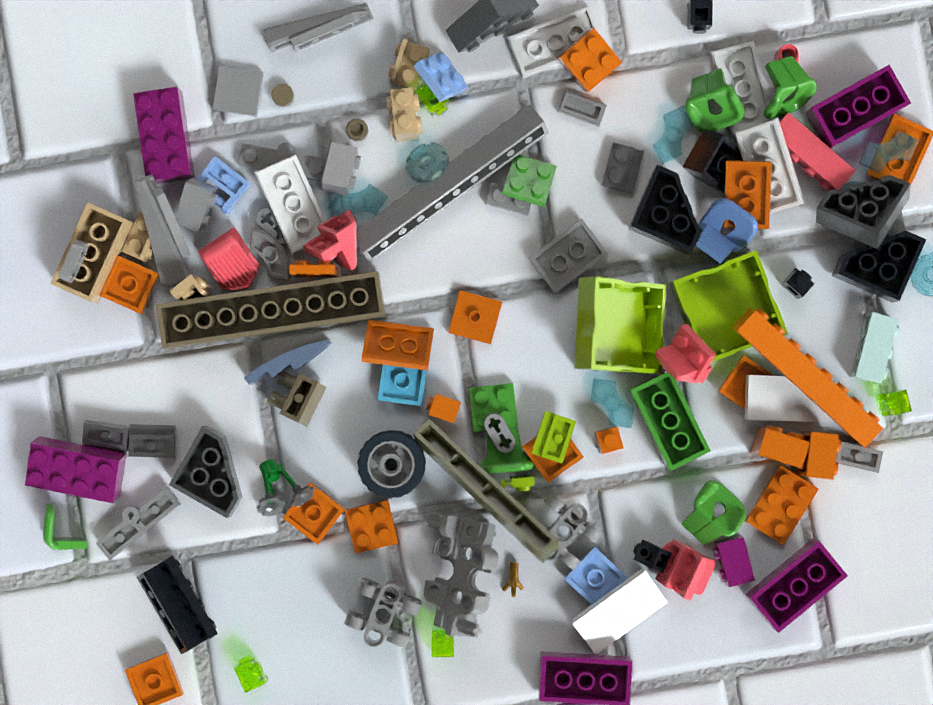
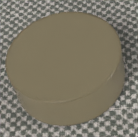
(282, 95)
(357, 130)

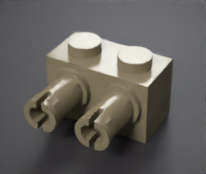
(302, 399)

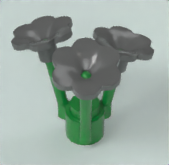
(273, 504)

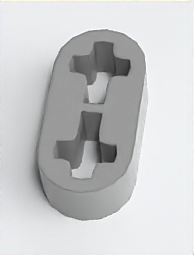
(266, 227)
(73, 261)
(504, 429)

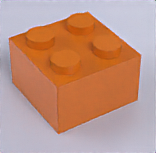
(589, 59)
(780, 447)
(821, 455)

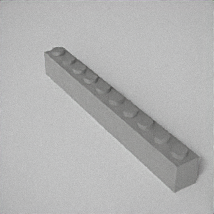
(460, 177)

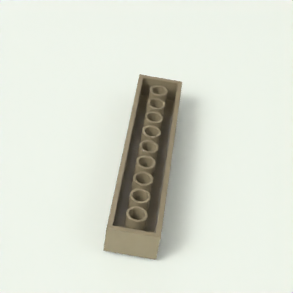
(270, 310)

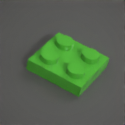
(529, 180)
(493, 399)

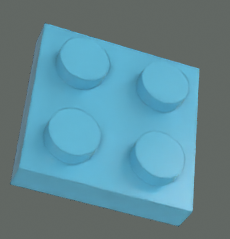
(402, 385)

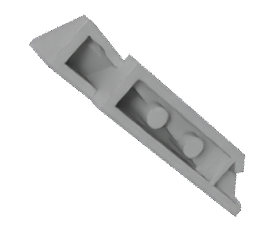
(316, 28)
(163, 232)

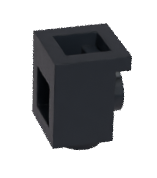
(704, 9)
(798, 283)
(651, 555)

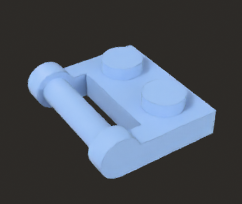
(227, 180)

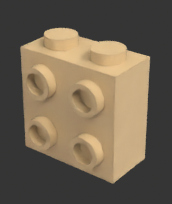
(403, 106)

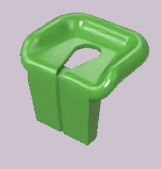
(786, 78)
(713, 87)
(497, 460)
(707, 526)
(58, 543)

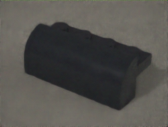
(177, 604)

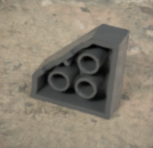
(487, 20)
(864, 209)
(209, 473)

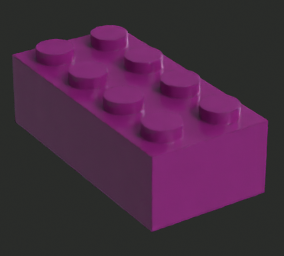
(858, 107)
(164, 135)
(75, 469)
(796, 585)
(584, 678)

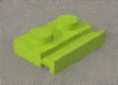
(553, 437)
(521, 483)

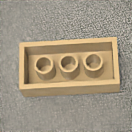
(105, 239)

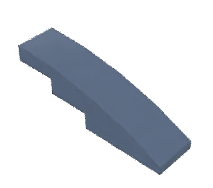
(296, 358)

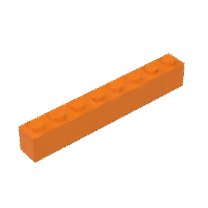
(807, 377)

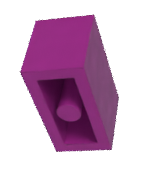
(733, 561)

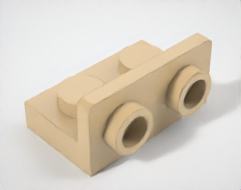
(403, 72)
(138, 240)
(188, 288)

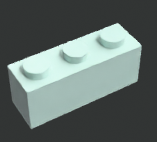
(875, 348)

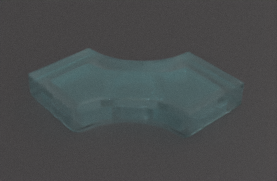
(676, 125)
(898, 148)
(367, 200)
(619, 412)

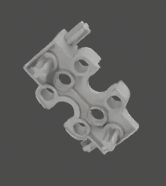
(459, 535)

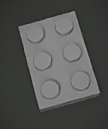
(568, 256)

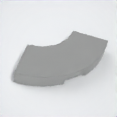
(271, 252)

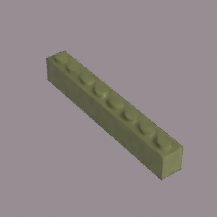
(486, 491)

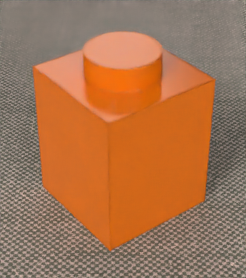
(443, 408)
(608, 440)

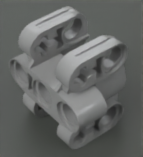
(574, 526)
(383, 626)

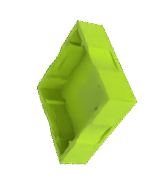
(720, 296)
(619, 325)

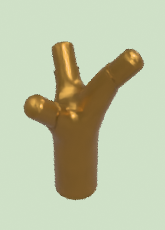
(513, 580)

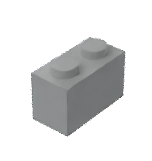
(340, 169)
(195, 205)

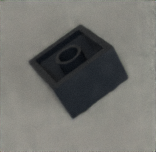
(709, 159)

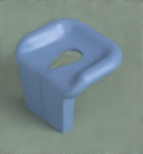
(715, 243)

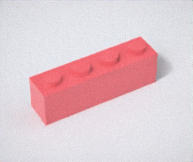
(814, 155)

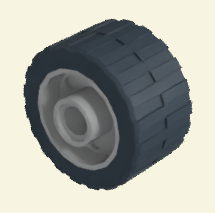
(378, 476)

